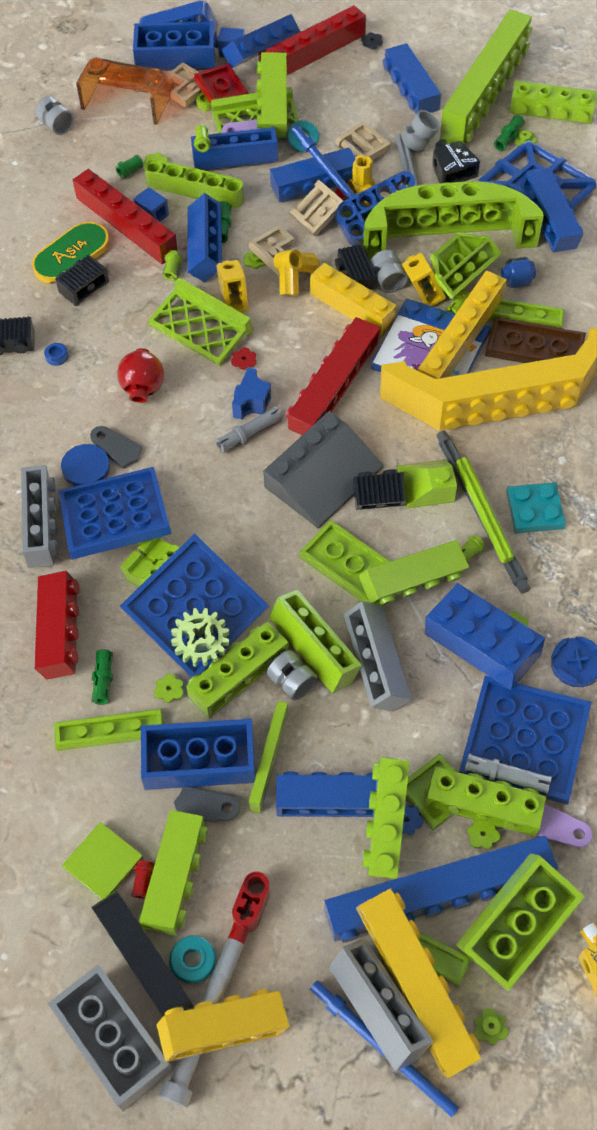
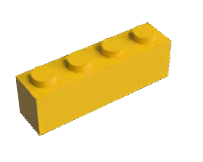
(351, 298)
(222, 1024)

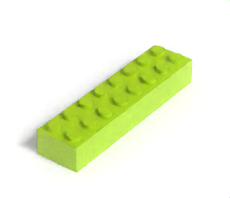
(486, 78)

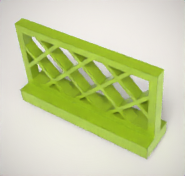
(246, 104)
(207, 305)

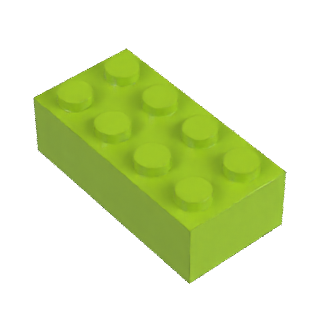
(520, 921)

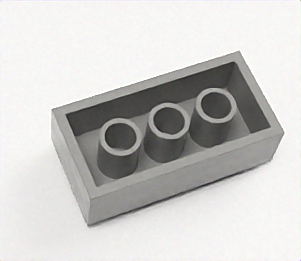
(110, 1037)

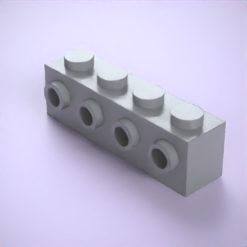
(37, 516)
(378, 656)
(380, 1004)

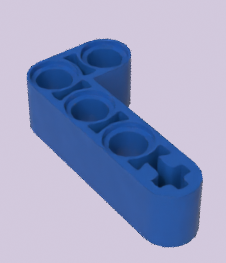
(193, 12)
(373, 196)

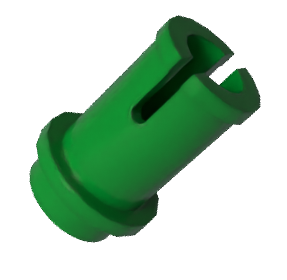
(125, 168)

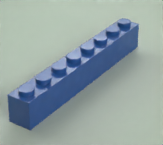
(438, 887)

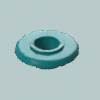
(308, 128)
(184, 947)

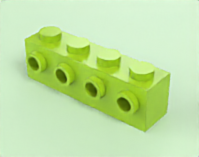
(273, 92)
(553, 102)
(413, 572)
(315, 641)
(236, 669)
(485, 800)
(388, 817)
(173, 873)

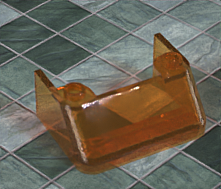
(128, 77)

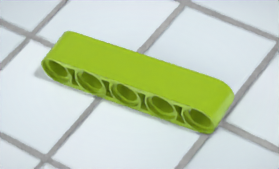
(193, 182)

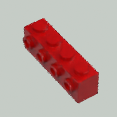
(56, 625)

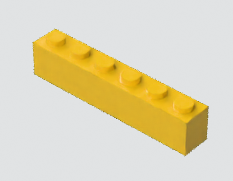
(464, 327)
(418, 982)

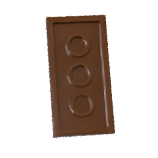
(530, 341)

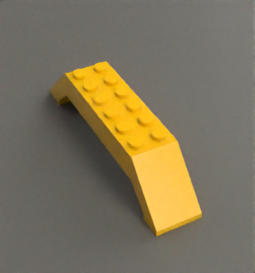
(493, 392)

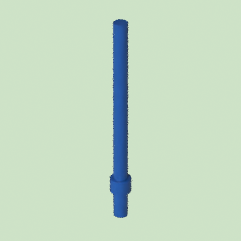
(308, 145)
(337, 1006)

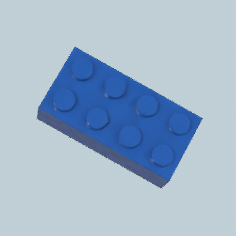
(172, 43)
(484, 636)
(197, 754)

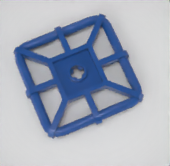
(504, 165)

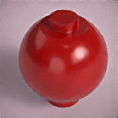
(140, 375)

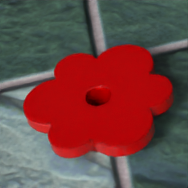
(243, 358)

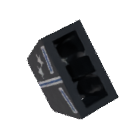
(454, 162)

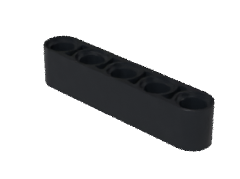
(141, 954)

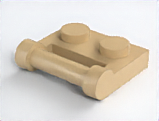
(366, 139)
(321, 212)

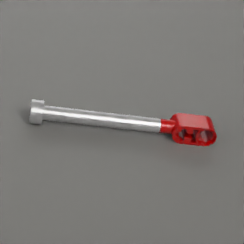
(177, 1089)

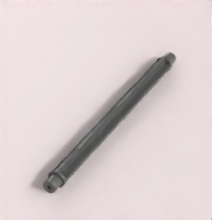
(452, 454)

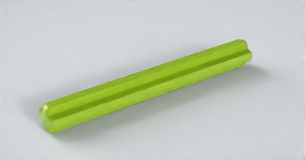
(484, 510)

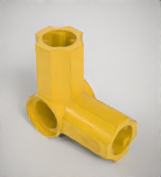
(362, 176)
(289, 264)

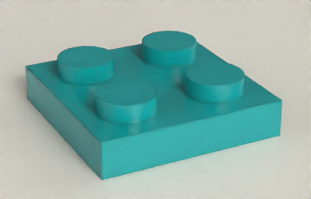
(535, 507)

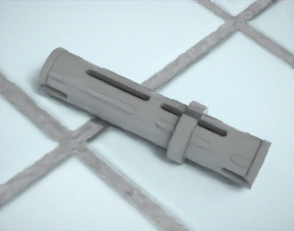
(240, 434)
(508, 773)

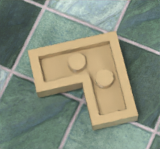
(188, 88)
(269, 244)

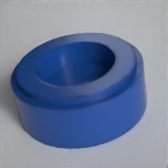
(56, 354)

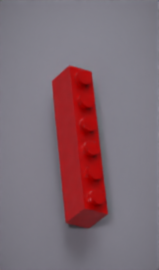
(321, 39)
(124, 215)
(334, 375)

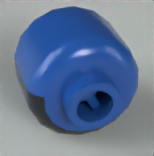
(519, 272)

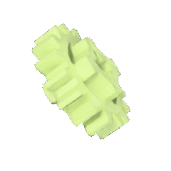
(195, 646)

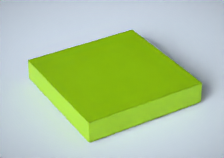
(417, 792)
(102, 861)

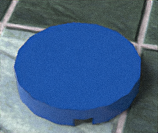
(85, 464)
(575, 661)

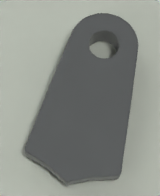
(116, 446)
(206, 804)

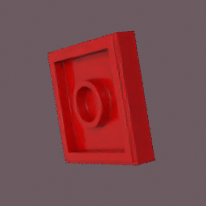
(219, 83)

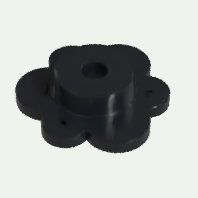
(371, 40)

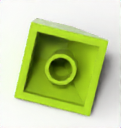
(429, 483)

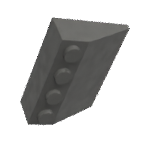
(320, 469)

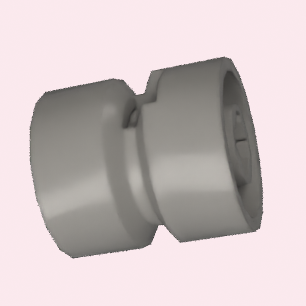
(54, 115)
(420, 130)
(389, 271)
(287, 671)

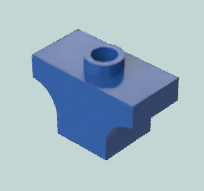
(251, 395)

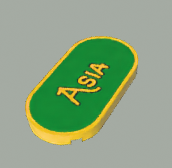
(68, 248)

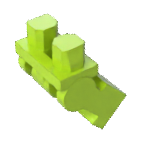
(143, 564)

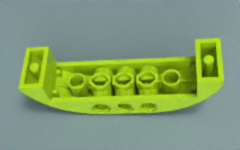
(452, 210)

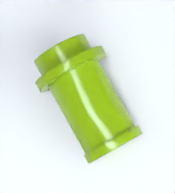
(202, 142)
(173, 260)
(458, 301)
(472, 547)

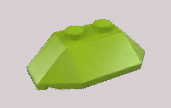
(462, 260)

